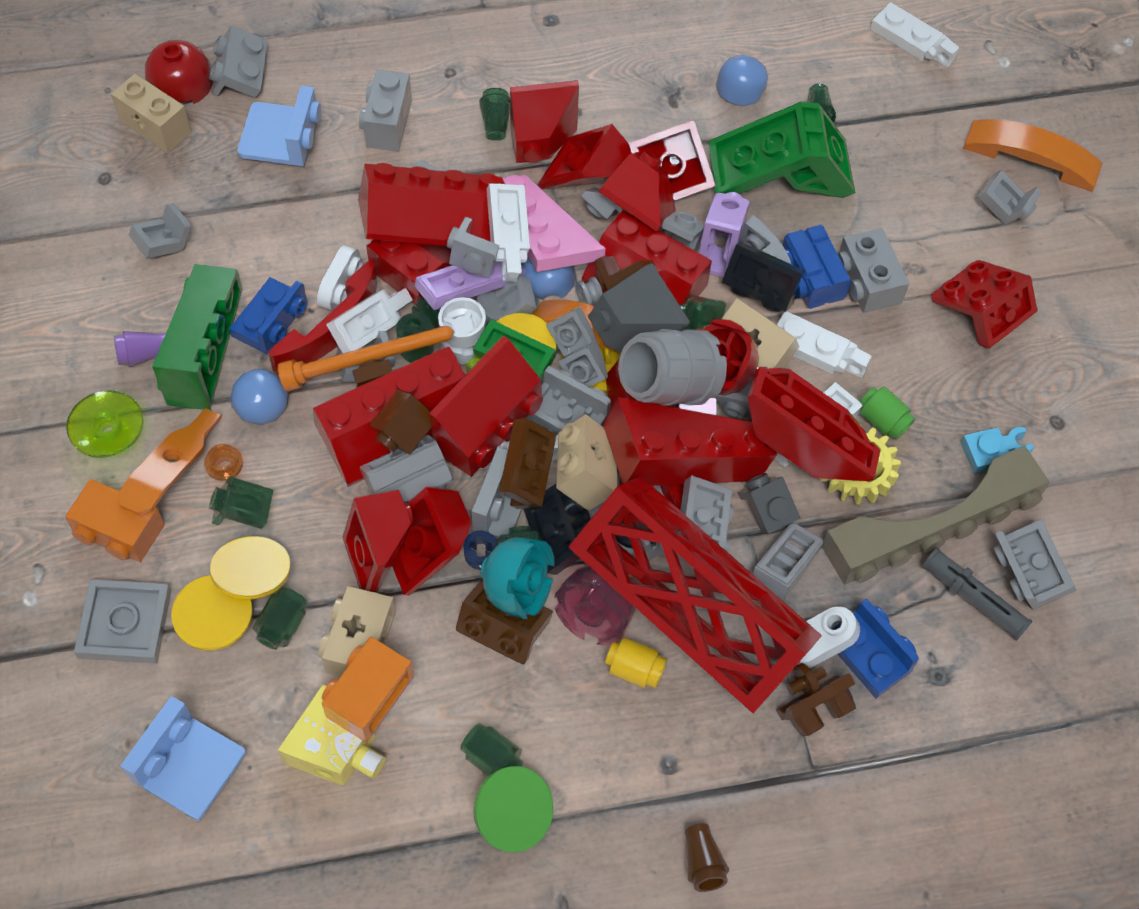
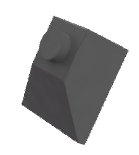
(636, 307)

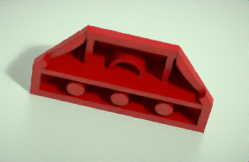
(810, 427)

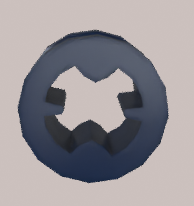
(472, 541)

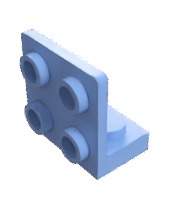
(182, 760)

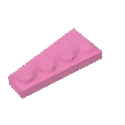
(553, 234)

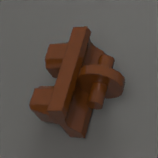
(802, 709)

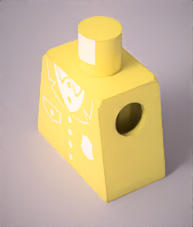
(328, 749)

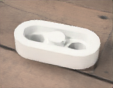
(332, 288)
(832, 641)

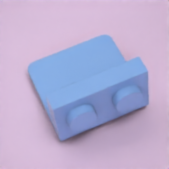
(281, 131)

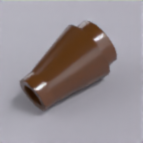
(704, 860)

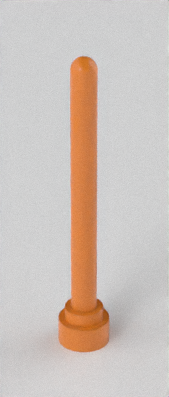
(294, 374)

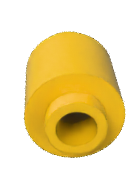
(636, 663)

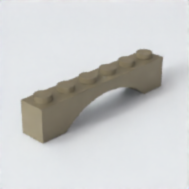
(869, 544)

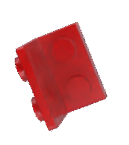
(992, 296)

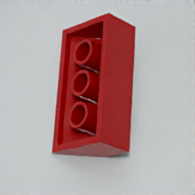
(422, 203)
(346, 419)

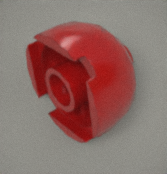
(179, 71)
(739, 351)

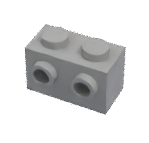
(386, 110)
(873, 270)

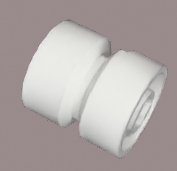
(468, 323)

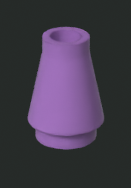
(137, 347)

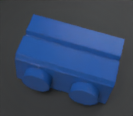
(824, 273)

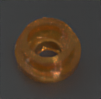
(219, 454)

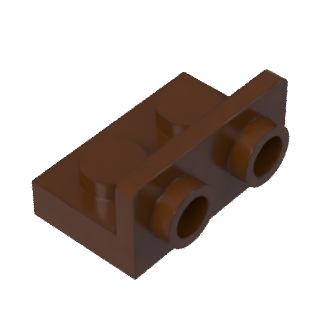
(527, 464)
(498, 630)

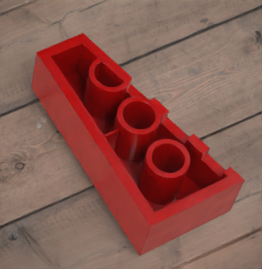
(674, 443)

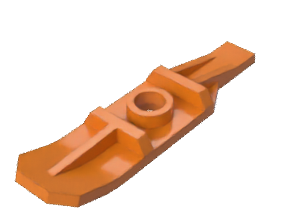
(157, 474)

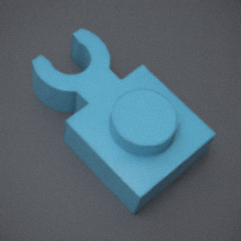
(990, 444)

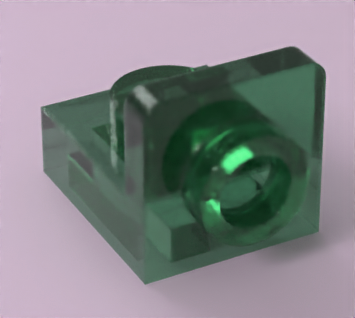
(241, 503)

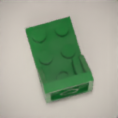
(788, 143)

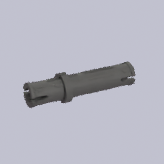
(976, 593)

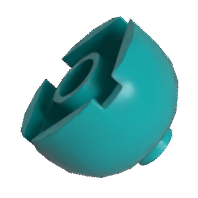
(517, 576)

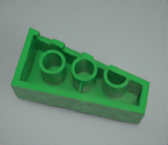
(198, 337)

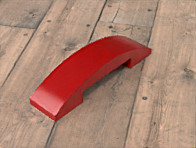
(320, 340)

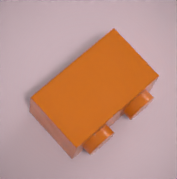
(101, 520)
(367, 688)

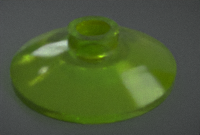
(96, 414)

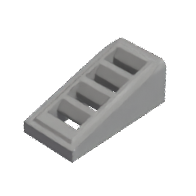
(775, 578)

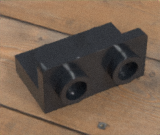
(762, 277)
(558, 524)

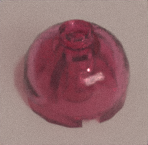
(593, 607)

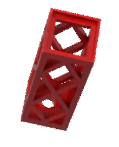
(675, 610)

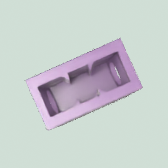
(724, 219)

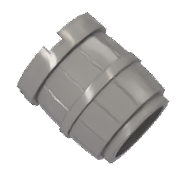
(672, 367)

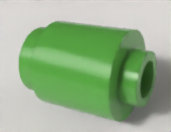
(886, 412)

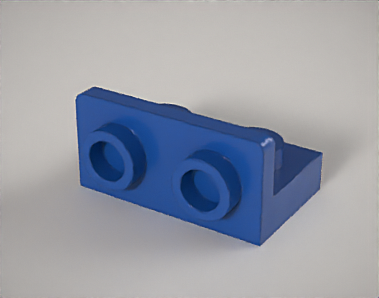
(269, 314)
(880, 654)

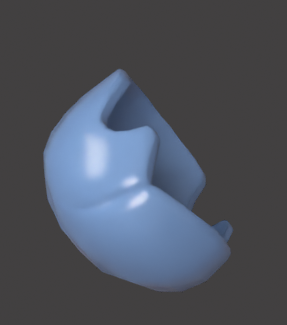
(742, 80)
(550, 282)
(258, 397)

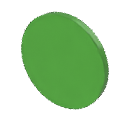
(513, 809)

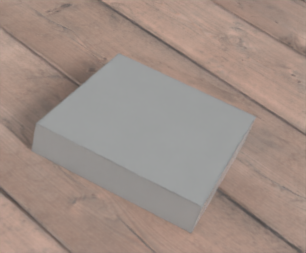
(123, 621)

